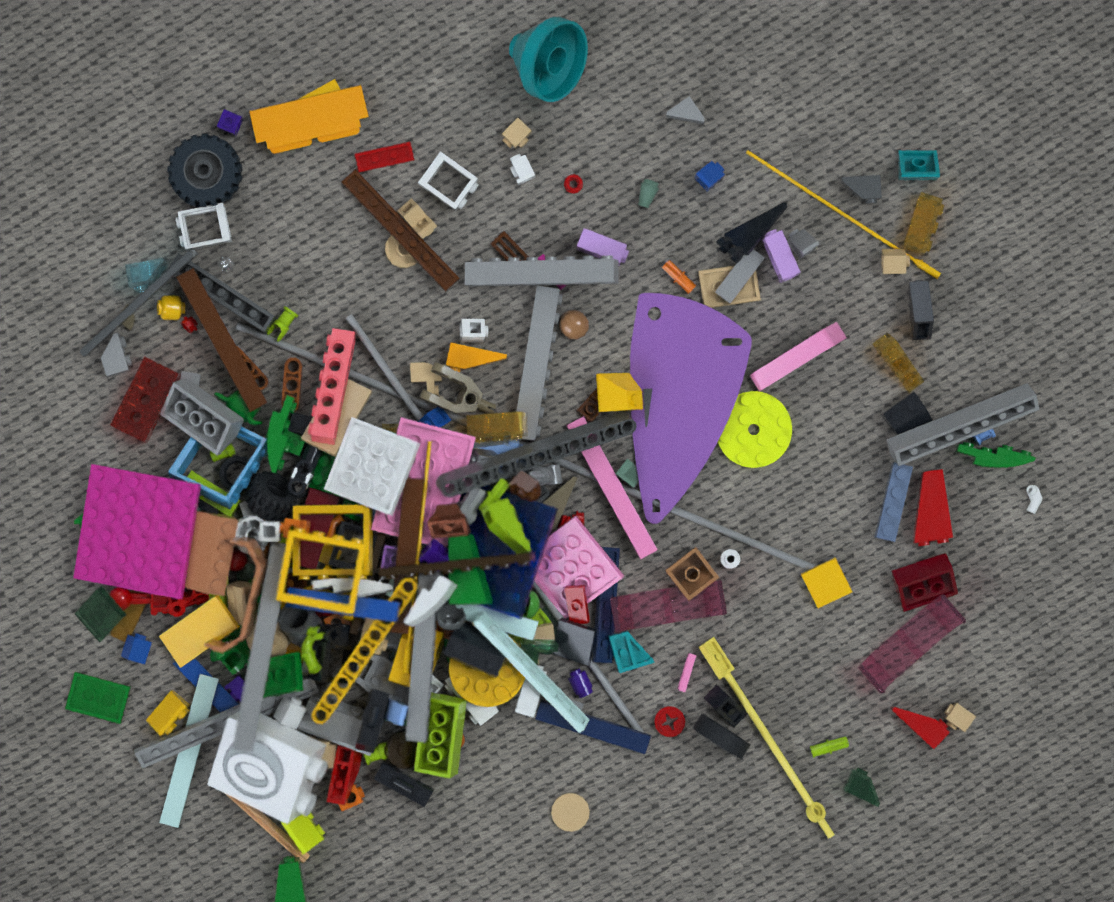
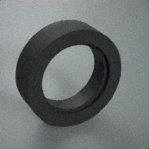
(721, 736)

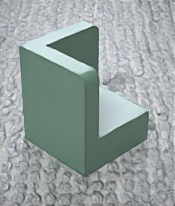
(628, 473)

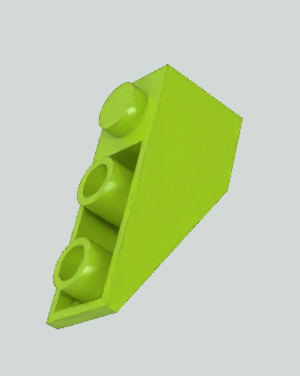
(504, 524)

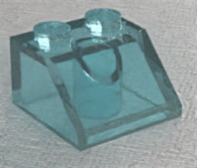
(145, 273)

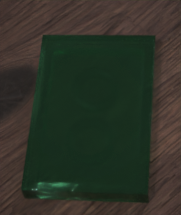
(100, 614)

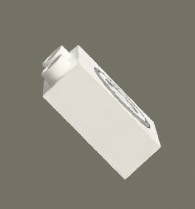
(276, 773)

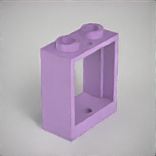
(600, 245)
(780, 255)

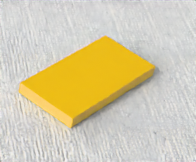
(190, 634)

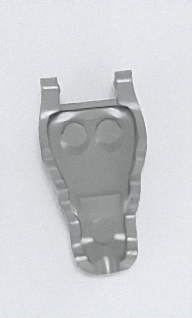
(378, 677)

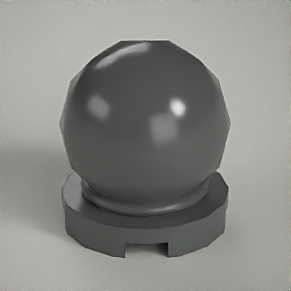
(295, 623)

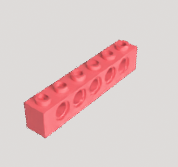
(327, 433)

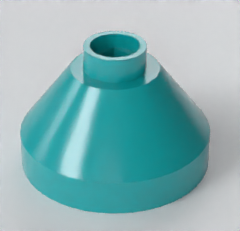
(550, 58)

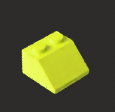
(304, 832)

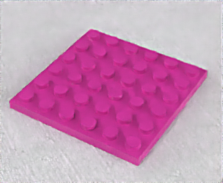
(137, 531)

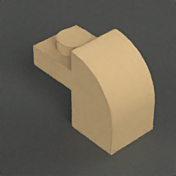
(417, 218)
(422, 373)

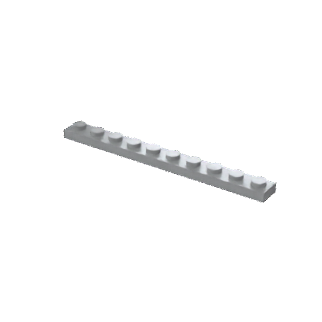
(209, 728)

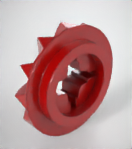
(666, 730)

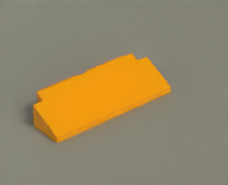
(318, 116)

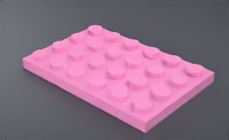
(448, 452)

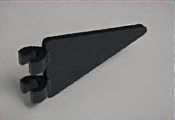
(749, 234)

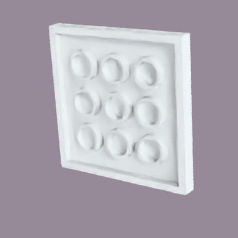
(372, 466)

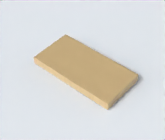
(354, 402)

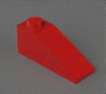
(925, 727)
(344, 774)

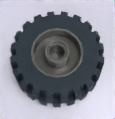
(205, 171)

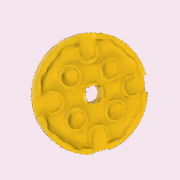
(482, 689)

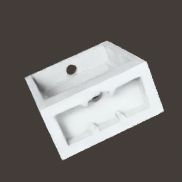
(433, 169)
(223, 222)

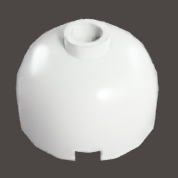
(249, 527)

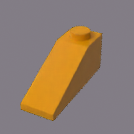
(470, 357)

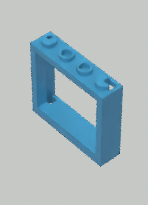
(193, 446)

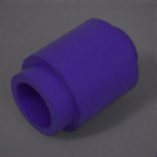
(580, 683)

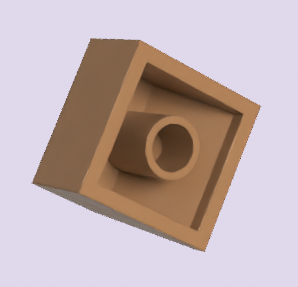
(692, 573)

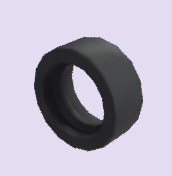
(224, 467)

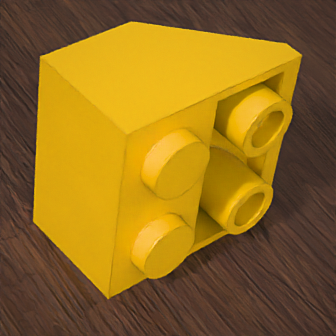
(167, 713)

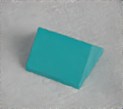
(918, 165)

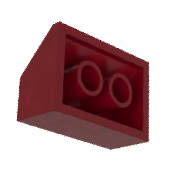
(924, 581)

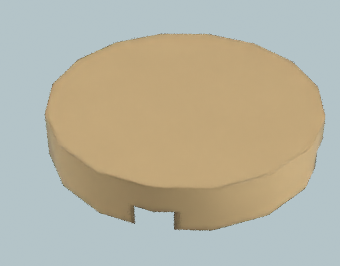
(400, 257)
(570, 812)

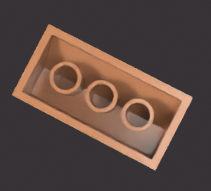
(211, 553)

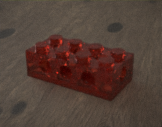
(132, 400)

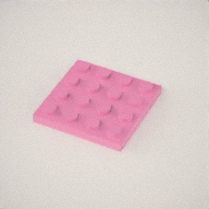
(574, 559)

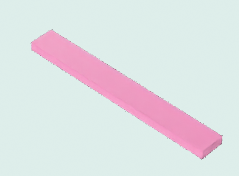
(617, 497)

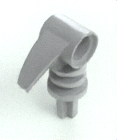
(547, 475)

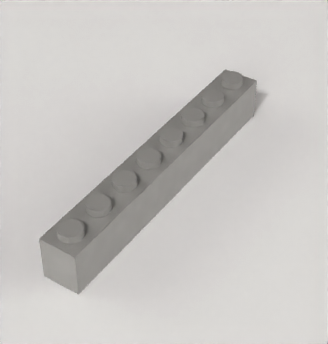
(542, 271)
(538, 356)
(963, 424)

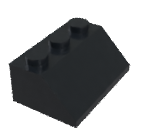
(474, 650)

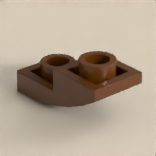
(589, 408)

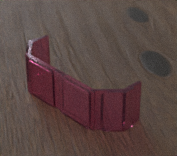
(666, 607)
(910, 642)

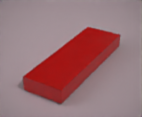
(384, 157)

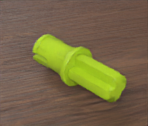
(495, 494)
(829, 746)

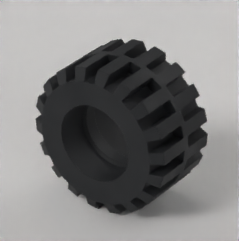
(270, 496)

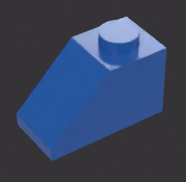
(710, 175)

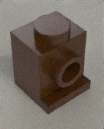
(525, 487)

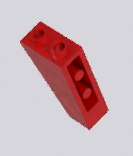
(932, 511)

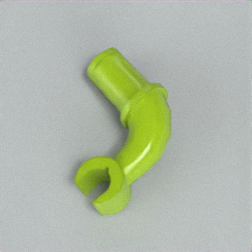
(307, 651)

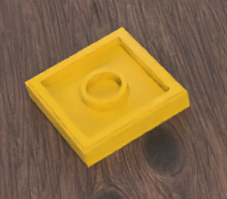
(826, 582)

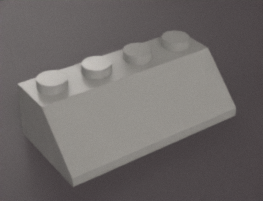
(201, 416)
(340, 728)

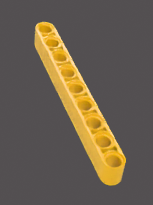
(362, 660)

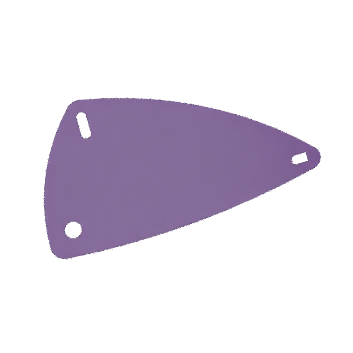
(691, 396)

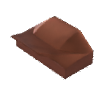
(448, 522)

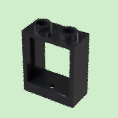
(351, 526)
(323, 652)

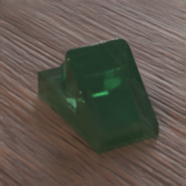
(534, 646)

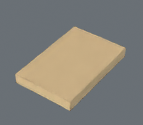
(712, 279)

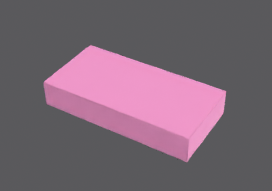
(686, 672)

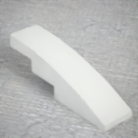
(345, 585)

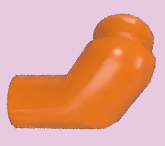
(336, 521)

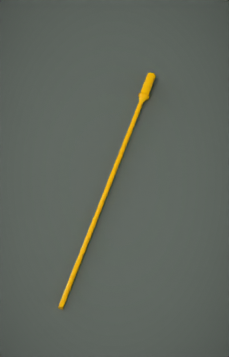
(919, 263)
(408, 649)

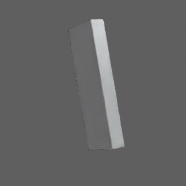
(739, 276)

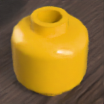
(170, 307)

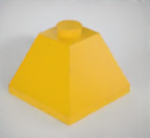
(618, 392)

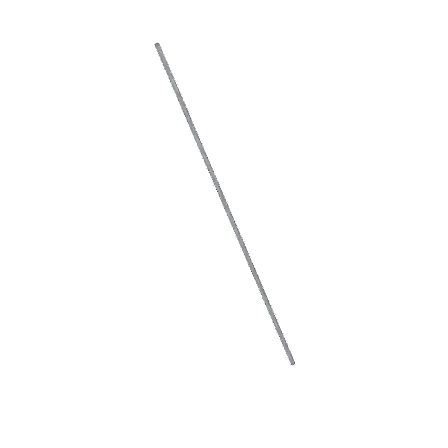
(564, 463)

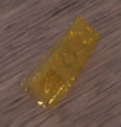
(898, 362)

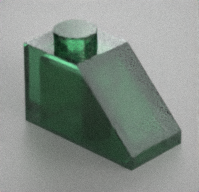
(861, 786)

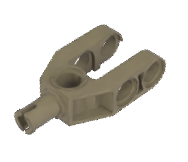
(468, 387)

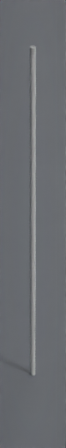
(417, 414)

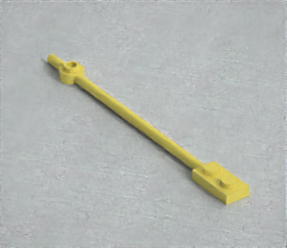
(722, 668)

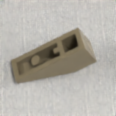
(560, 499)

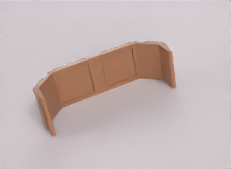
(257, 555)

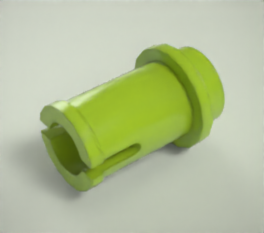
(229, 451)

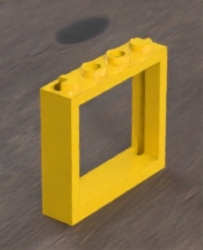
(335, 540)
(323, 574)

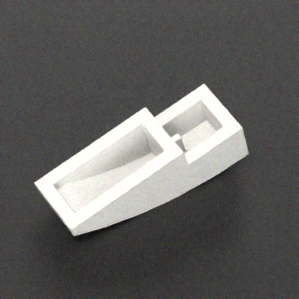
(430, 602)

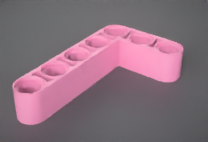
(798, 356)

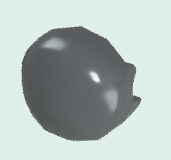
(450, 617)

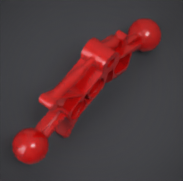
(174, 606)

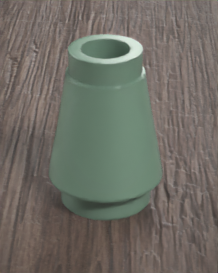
(647, 192)

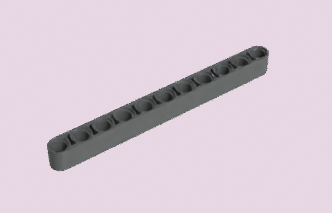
(527, 454)

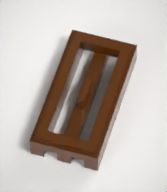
(499, 239)

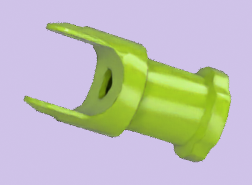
(283, 322)
(379, 753)

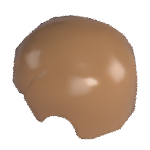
(573, 324)

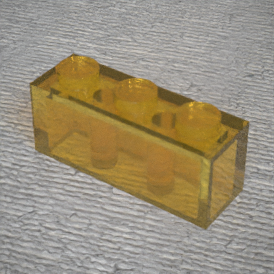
(923, 223)
(497, 426)

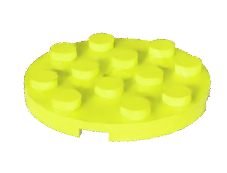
(773, 434)

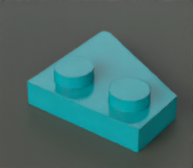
(628, 652)

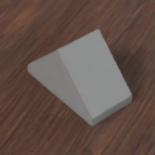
(686, 111)

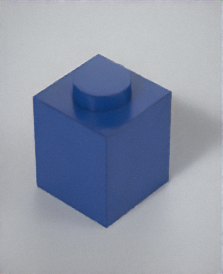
(136, 648)

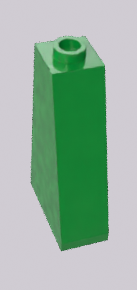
(471, 585)
(290, 881)

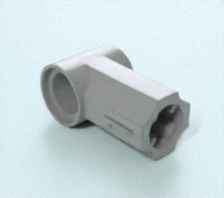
(471, 503)

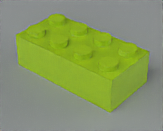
(444, 739)

